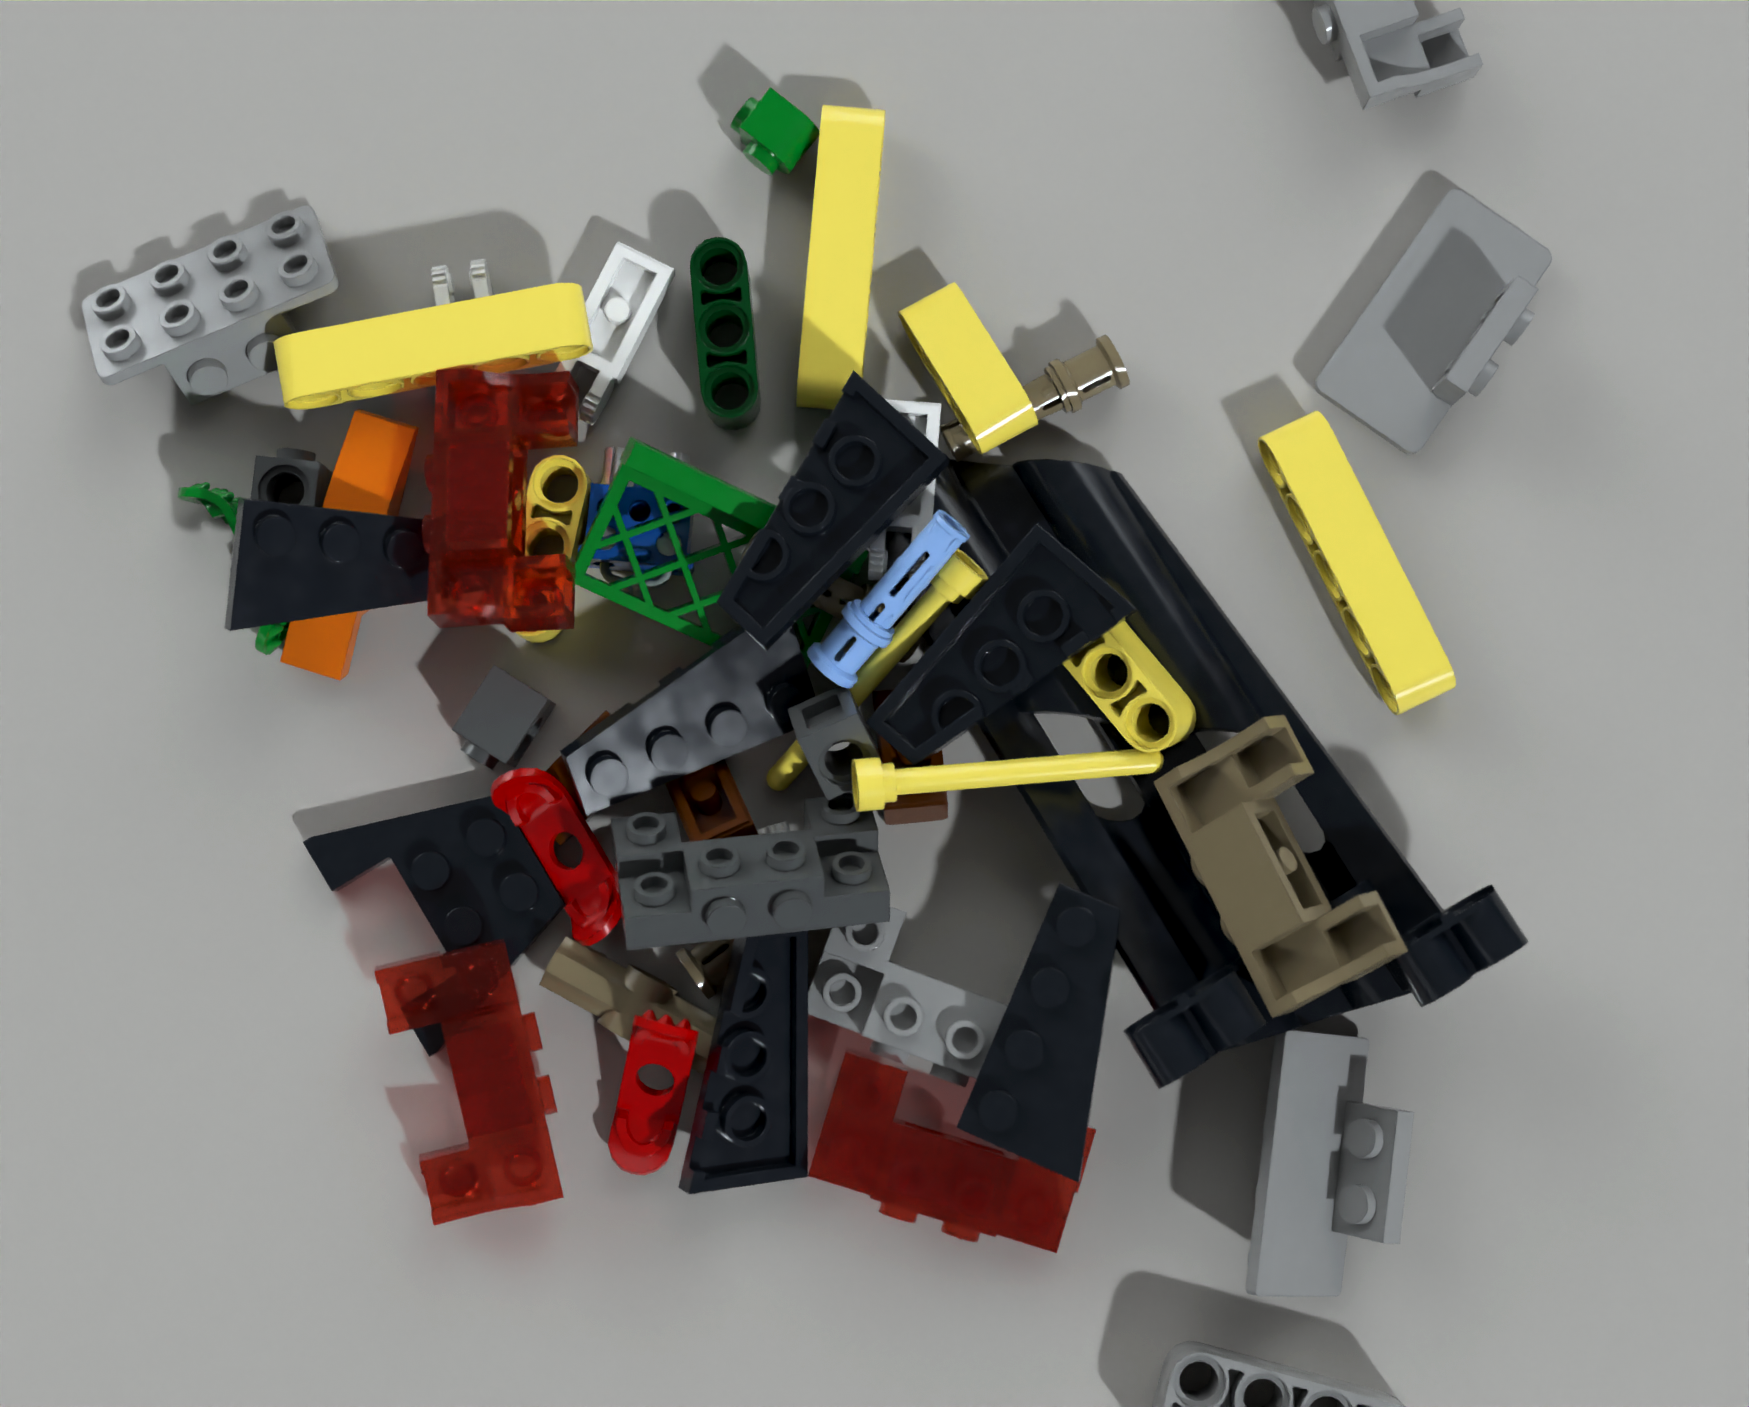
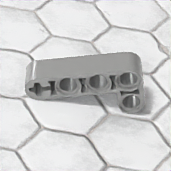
(1235, 1371)

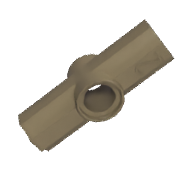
(622, 992)

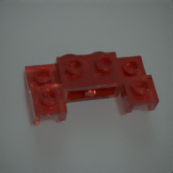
(480, 500)
(500, 1097)
(932, 1171)

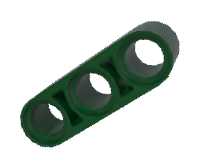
(721, 304)

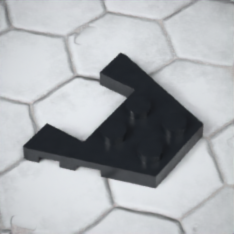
(464, 870)

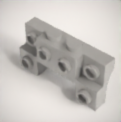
(1390, 52)
(901, 1006)

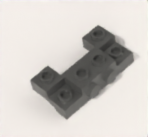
(751, 882)

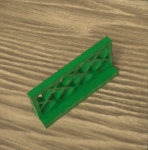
(698, 494)

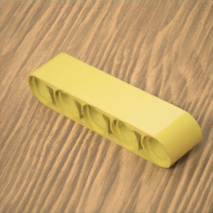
(840, 253)
(408, 347)
(1356, 563)

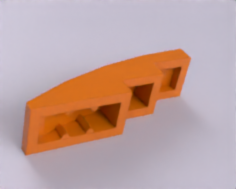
(365, 479)

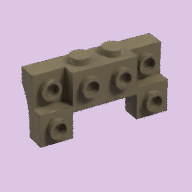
(1260, 875)

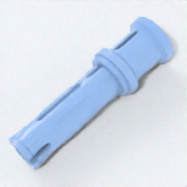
(865, 622)

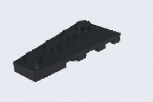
(847, 491)

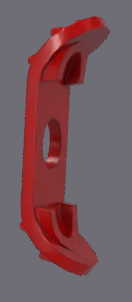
(544, 810)
(648, 1117)

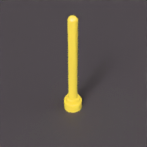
(955, 580)
(880, 782)

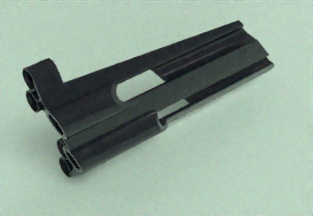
(1141, 865)

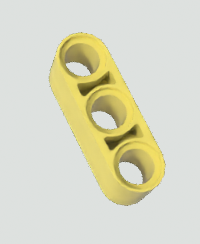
(968, 368)
(559, 519)
(1145, 685)

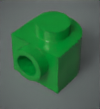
(774, 132)

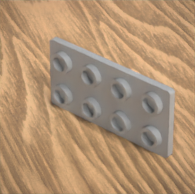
(1324, 1166)

